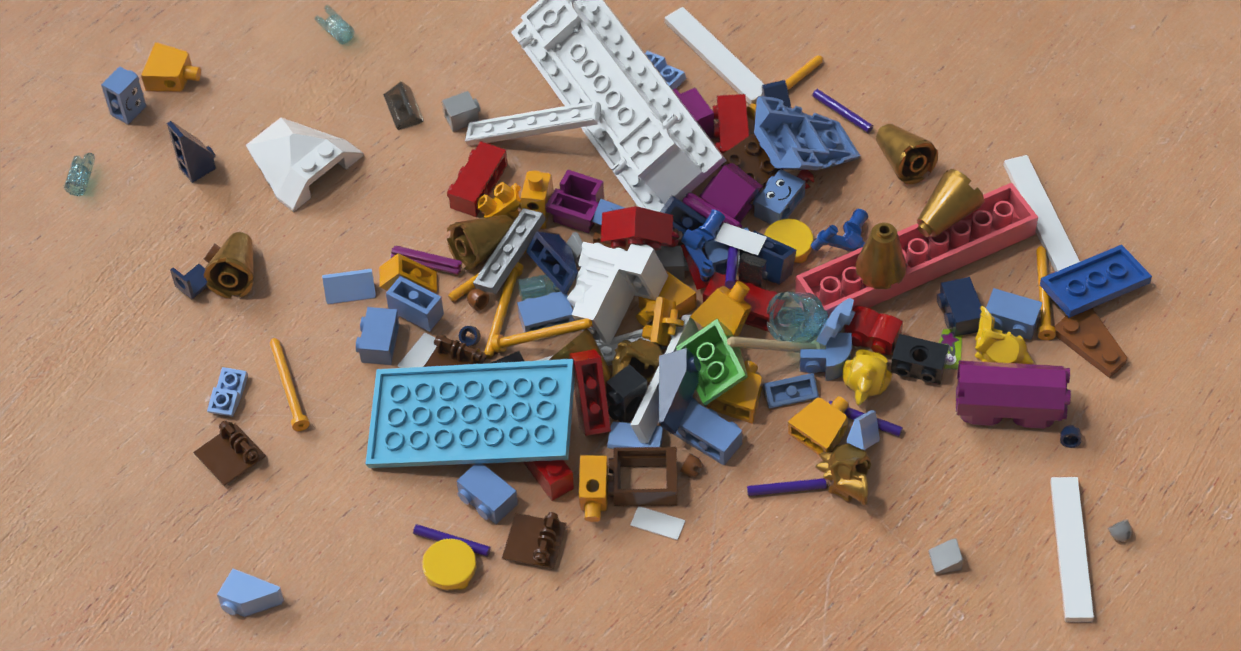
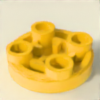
(793, 234)
(449, 564)

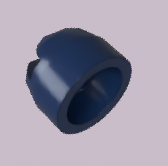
(469, 340)
(1074, 436)

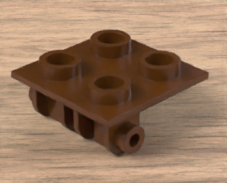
(751, 159)
(454, 353)
(229, 453)
(534, 540)

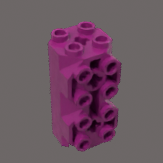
(1024, 392)

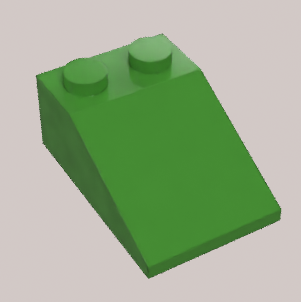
(720, 364)

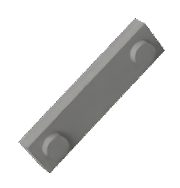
(509, 251)

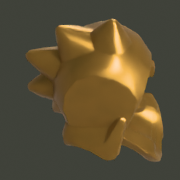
(640, 355)
(847, 471)

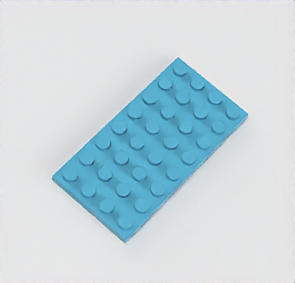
(471, 414)

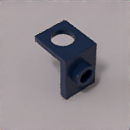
(190, 283)

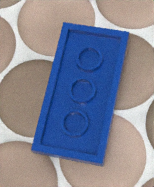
(1095, 280)

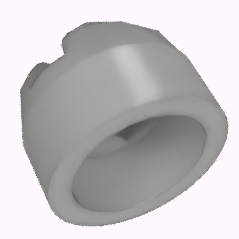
(1121, 530)

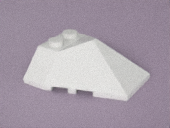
(296, 157)

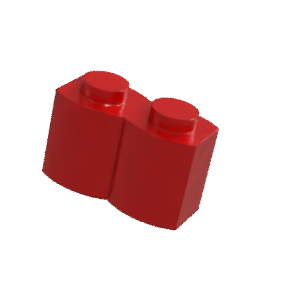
(874, 330)

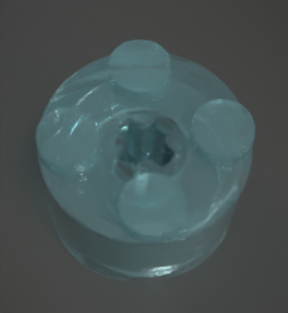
(796, 317)

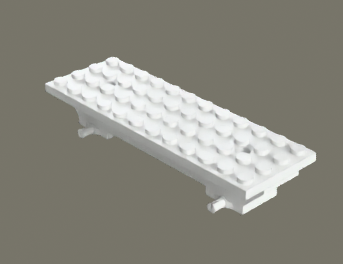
(642, 123)

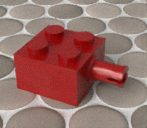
(637, 227)

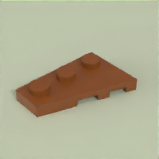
(1092, 341)

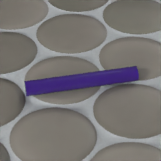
(842, 110)
(731, 267)
(882, 424)
(783, 487)
(438, 535)

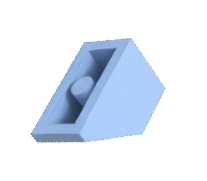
(247, 594)

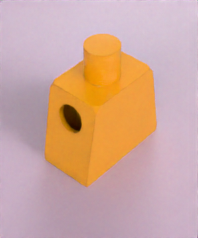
(168, 69)
(537, 189)
(672, 290)
(726, 307)
(741, 399)
(820, 424)
(593, 486)

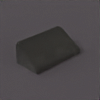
(403, 106)

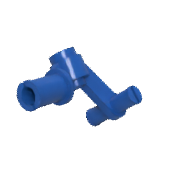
(696, 239)
(850, 240)

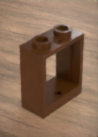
(644, 458)

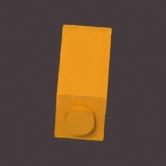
(409, 269)

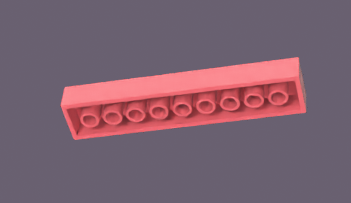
(997, 224)

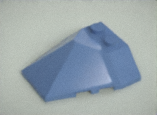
(800, 140)

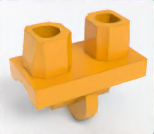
(505, 201)
(664, 321)

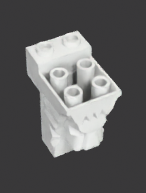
(609, 283)

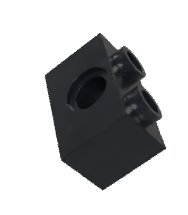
(911, 349)
(625, 394)

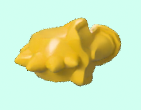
(999, 347)
(866, 374)

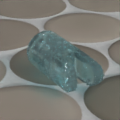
(336, 26)
(79, 174)
(536, 287)

